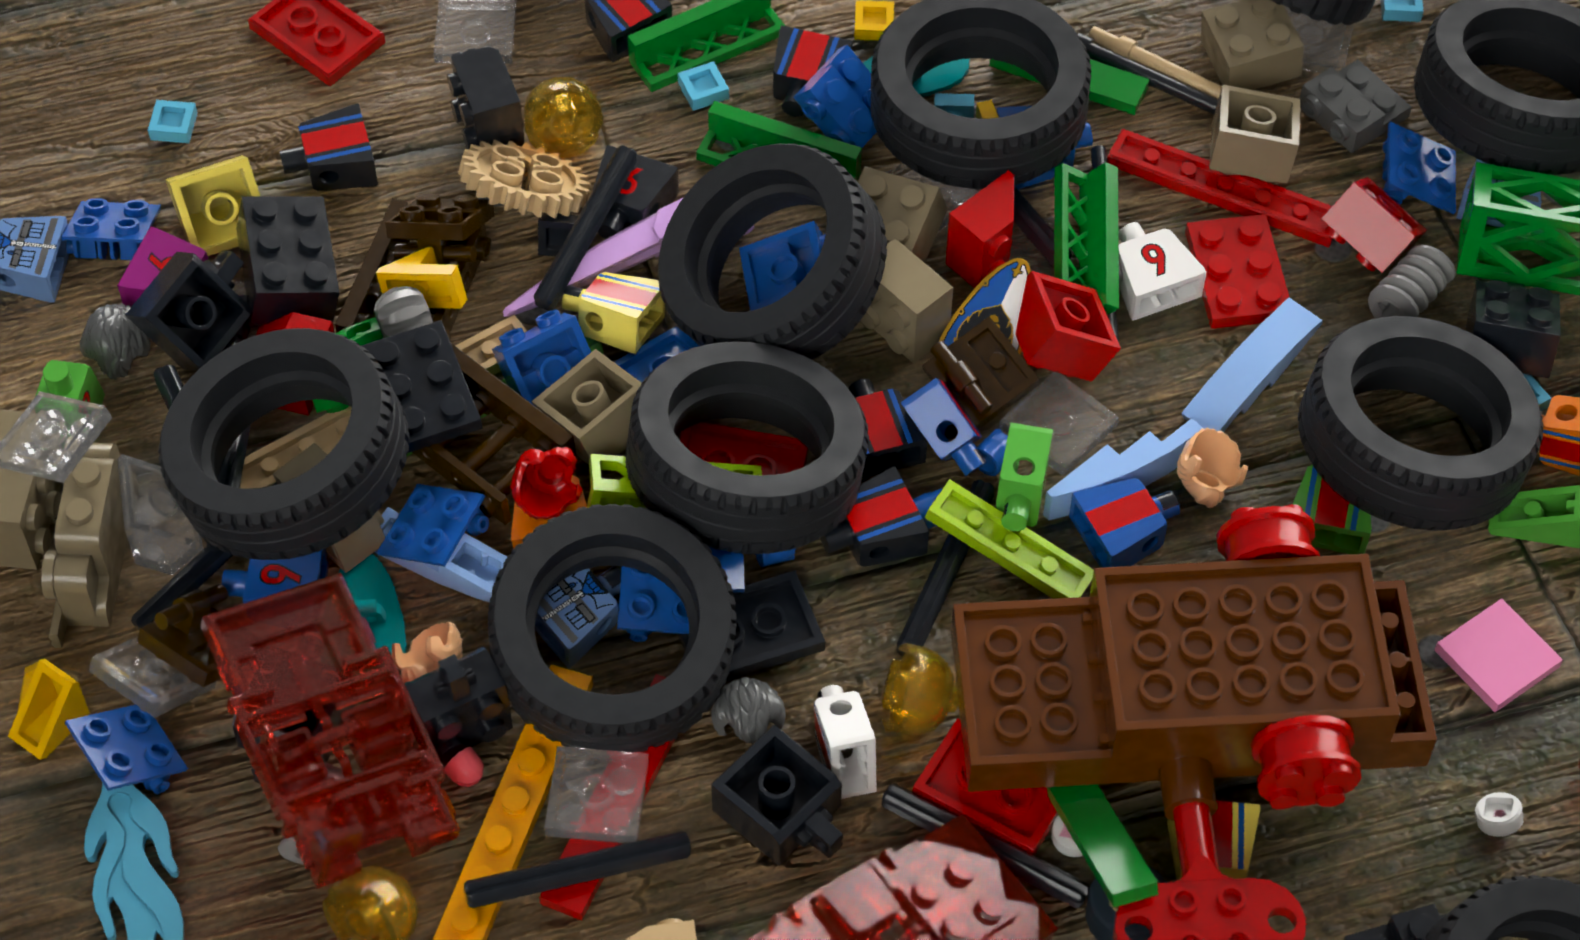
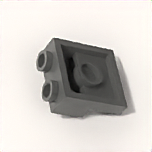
(1352, 104)

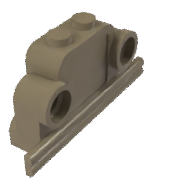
(88, 544)

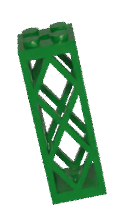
(1524, 228)

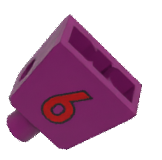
(149, 260)

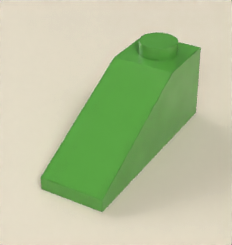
(1542, 517)

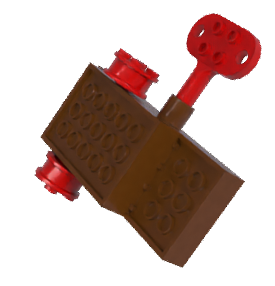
(1195, 677)

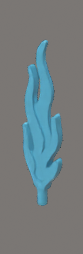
(124, 873)

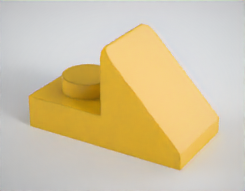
(437, 282)

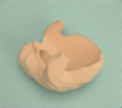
(1210, 466)
(427, 650)

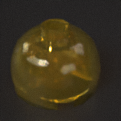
(562, 116)
(918, 691)
(371, 906)

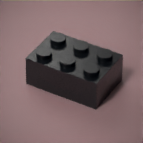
(287, 257)

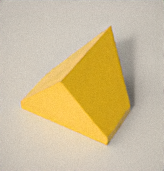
(44, 705)

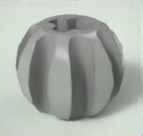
(401, 310)

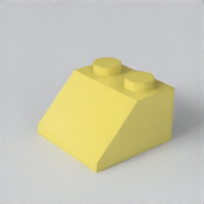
(210, 202)

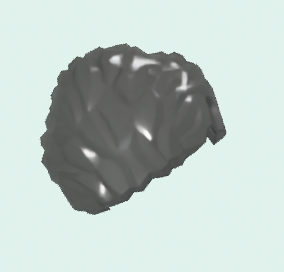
(113, 340)
(748, 708)

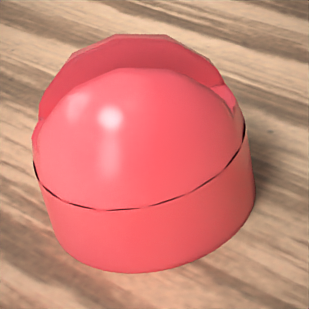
(465, 768)

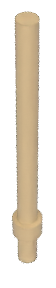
(1128, 48)

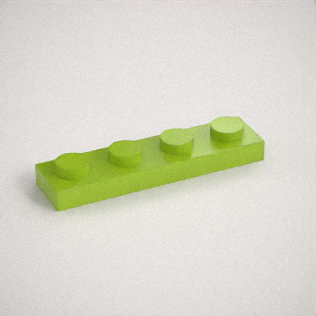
(1017, 551)

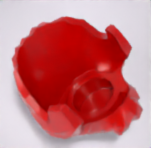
(544, 482)

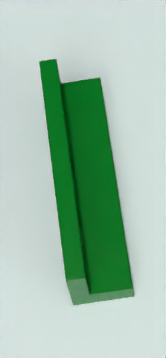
(698, 30)
(749, 130)
(1098, 230)

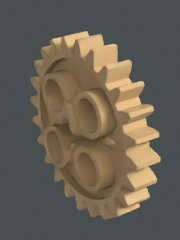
(498, 174)

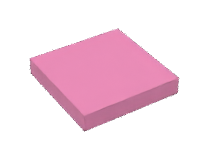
(1498, 655)

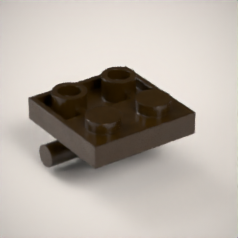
(438, 222)
(982, 371)
(179, 638)

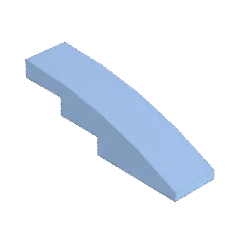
(1253, 366)
(1144, 460)
(469, 570)

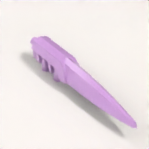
(612, 255)

